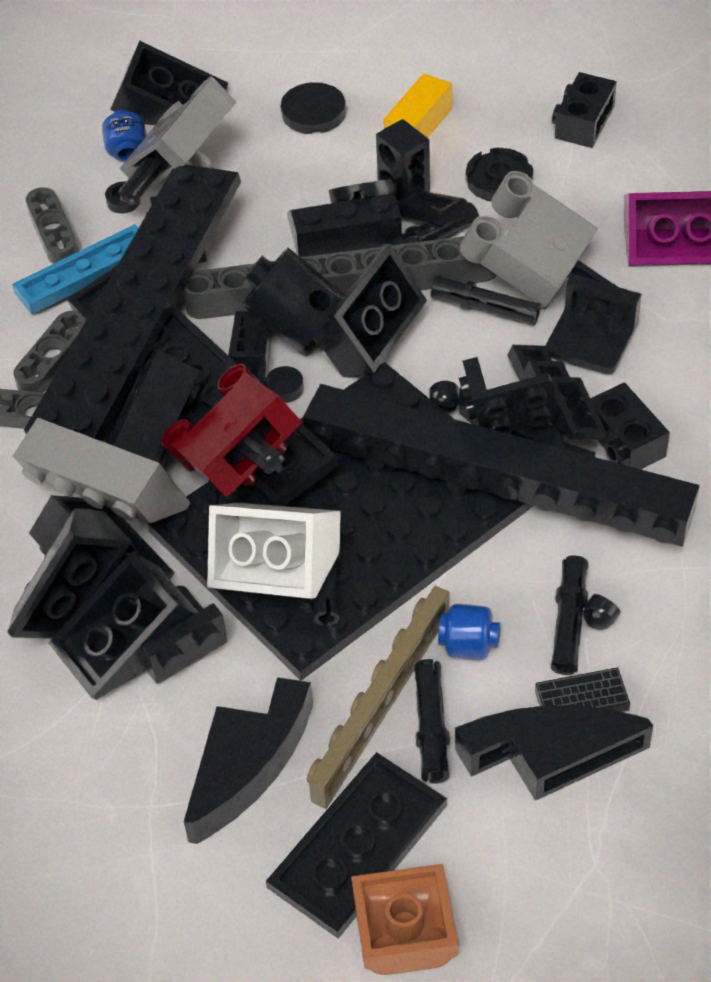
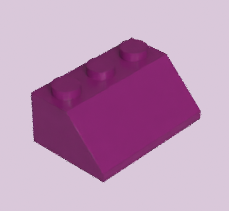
(668, 227)

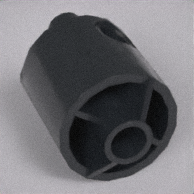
(292, 299)

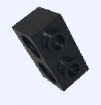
(584, 109)
(403, 156)
(632, 430)

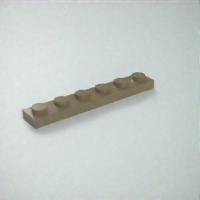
(371, 707)

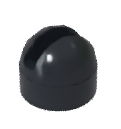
(445, 395)
(600, 612)

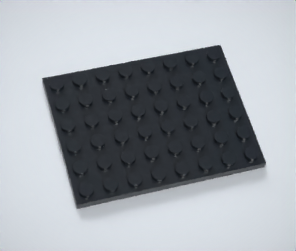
(393, 540)

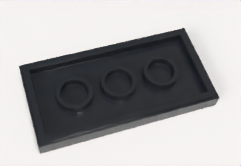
(359, 834)

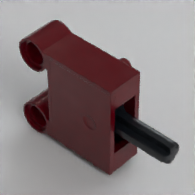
(236, 434)

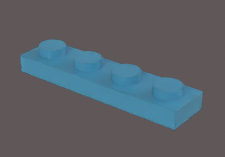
(72, 272)

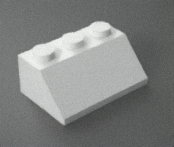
(271, 548)

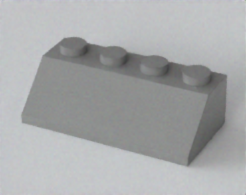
(98, 473)

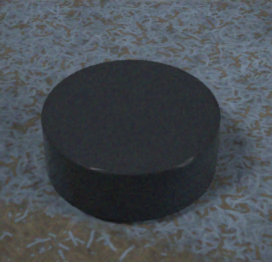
(114, 202)
(286, 383)

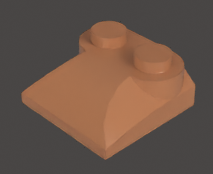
(405, 920)

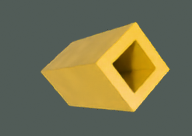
(423, 105)

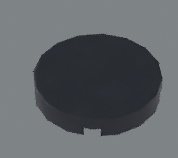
(313, 107)
(488, 170)
(363, 190)

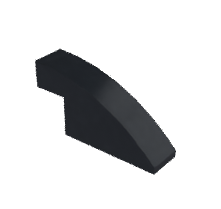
(552, 743)
(245, 757)

